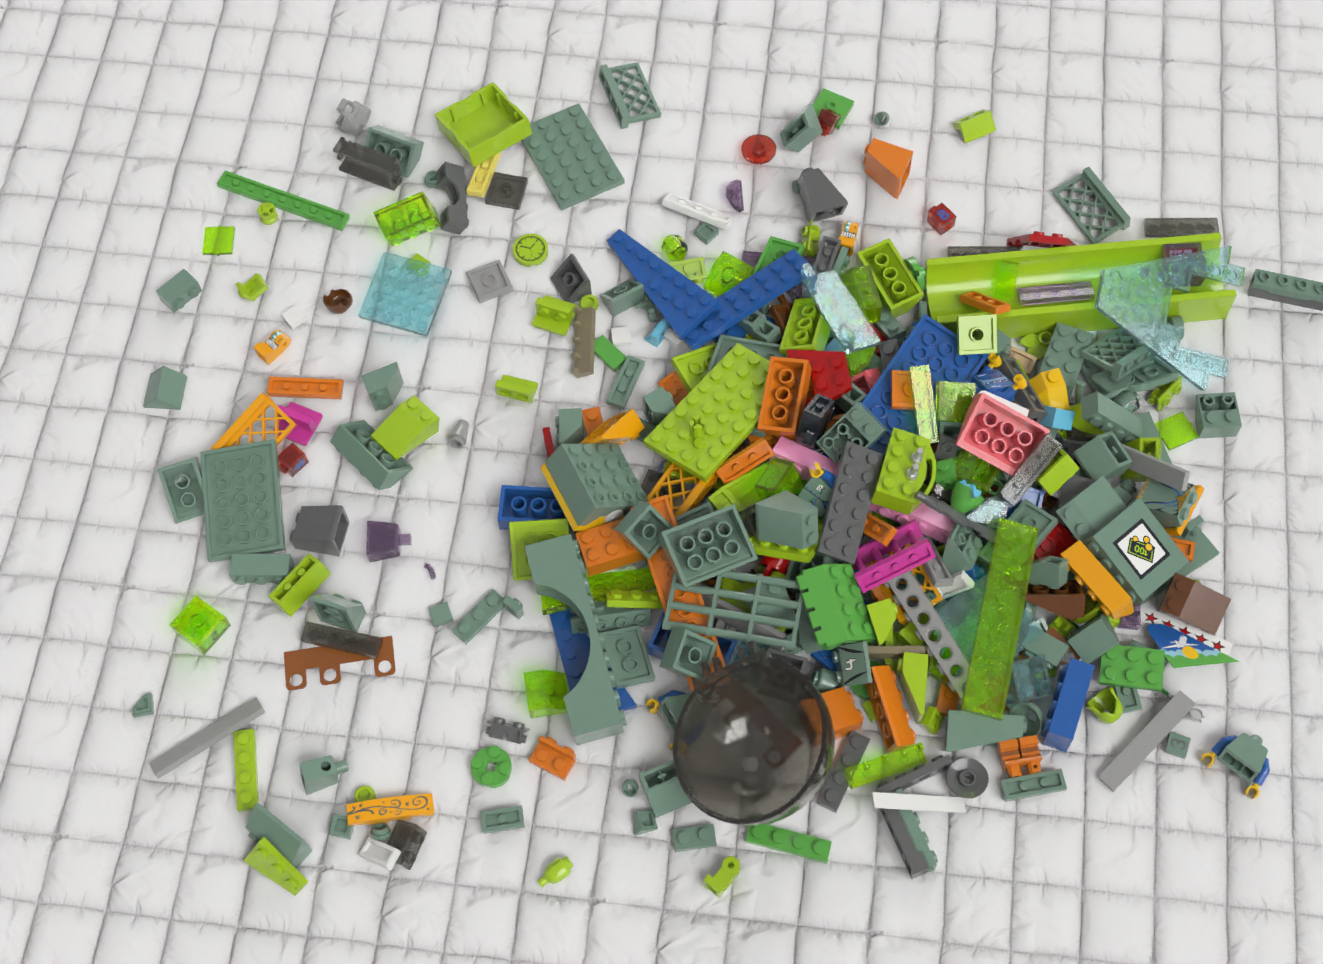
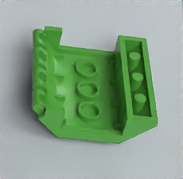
(837, 606)

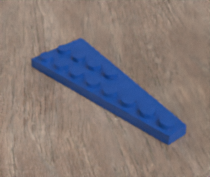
(672, 293)

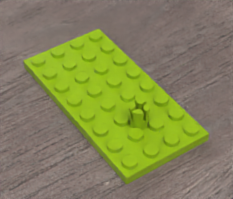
(714, 415)

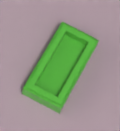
(609, 353)

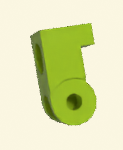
(724, 877)

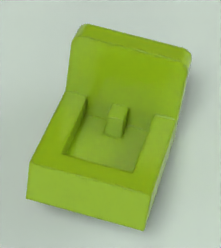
(252, 288)

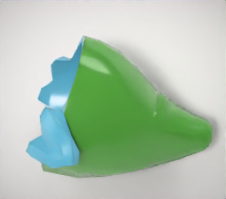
(965, 497)

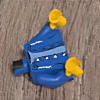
(995, 382)

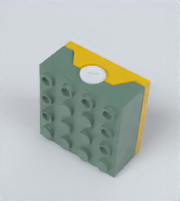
(592, 483)

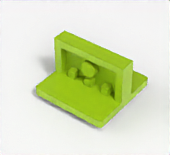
(553, 315)

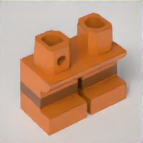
(1019, 754)

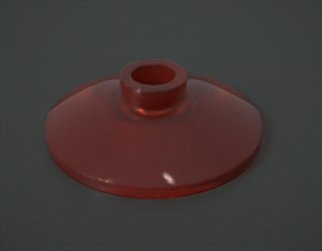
(761, 144)

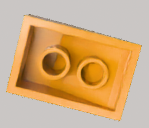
(616, 429)

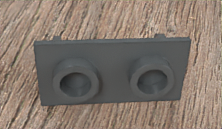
(499, 728)

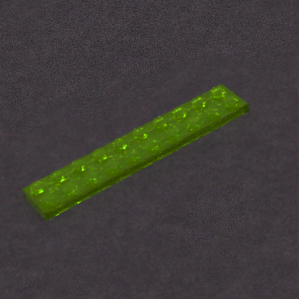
(999, 619)

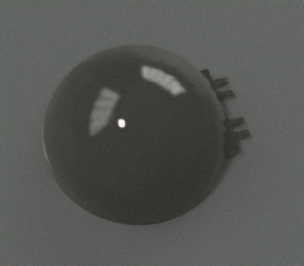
(753, 740)

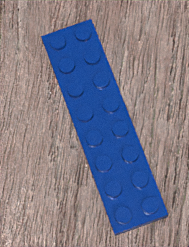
(748, 297)

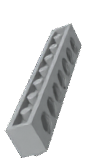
(935, 623)

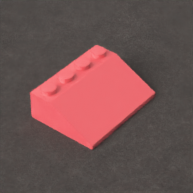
(998, 433)

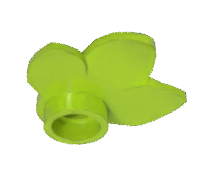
(1035, 344)

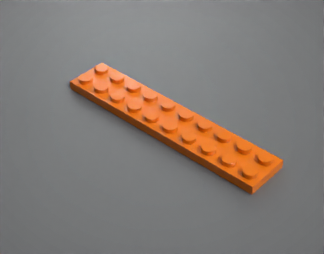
(663, 575)

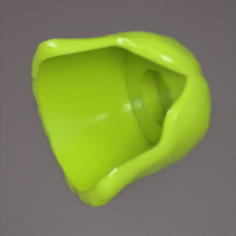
(1104, 701)

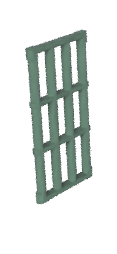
(751, 618)

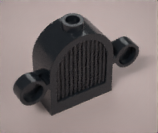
(815, 421)

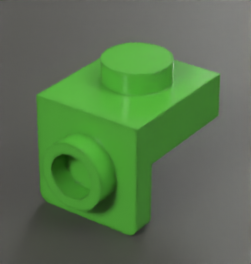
(946, 473)

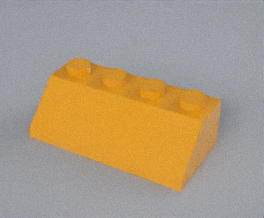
(1097, 581)

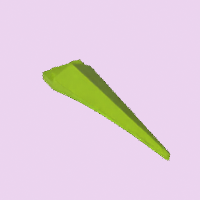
(739, 491)

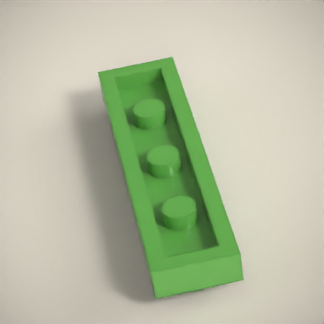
(789, 842)

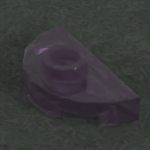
(735, 195)

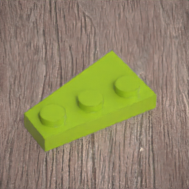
(275, 866)

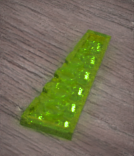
(623, 580)

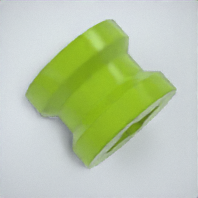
(267, 208)

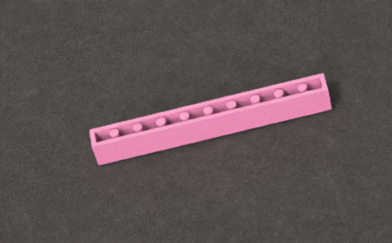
(929, 521)

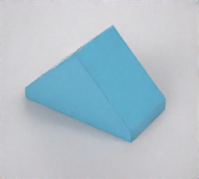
(1058, 418)

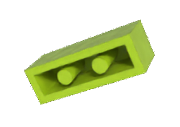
(299, 585)

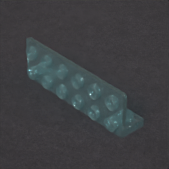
(839, 310)

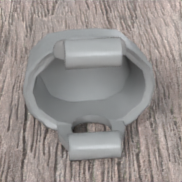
(354, 121)

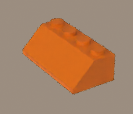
(784, 396)
(889, 709)

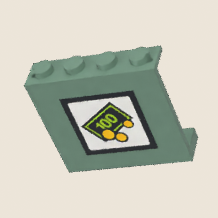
(1137, 551)

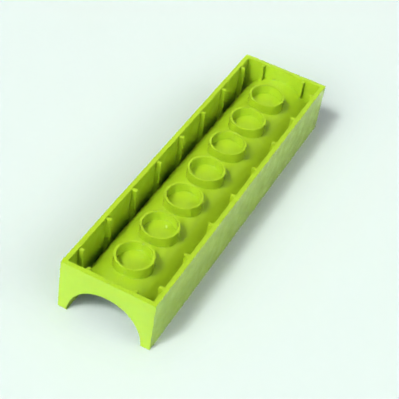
(957, 275)

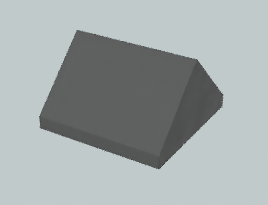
(571, 280)

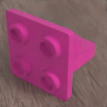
(306, 420)

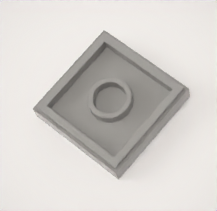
(489, 281)

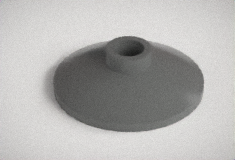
(971, 769)

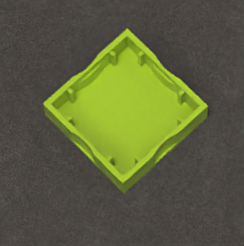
(483, 124)

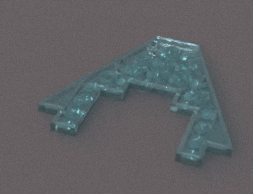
(1139, 302)

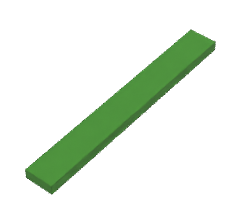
(283, 200)

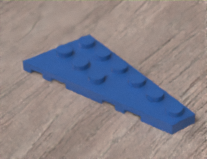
(575, 653)

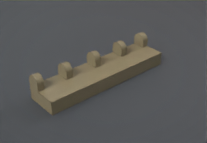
(584, 342)

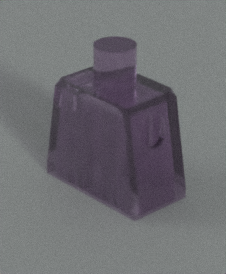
(385, 540)

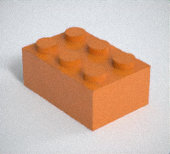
(605, 549)

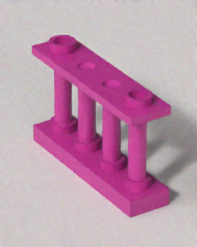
(896, 564)

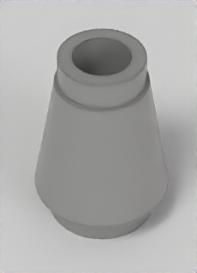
(459, 434)

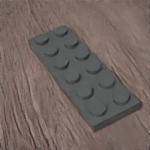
(849, 503)

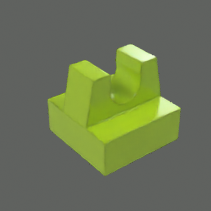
(1062, 626)

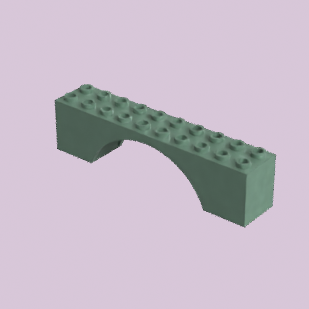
(592, 702)

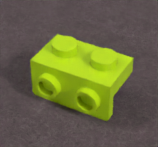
(691, 268)

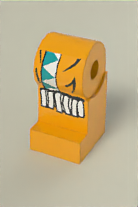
(849, 235)
(272, 346)

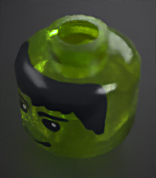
(674, 247)

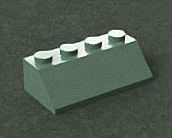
(367, 456)

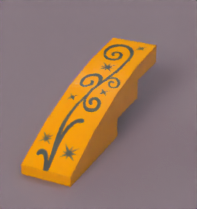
(389, 809)

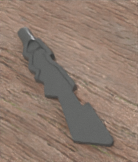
(958, 517)

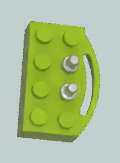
(904, 472)

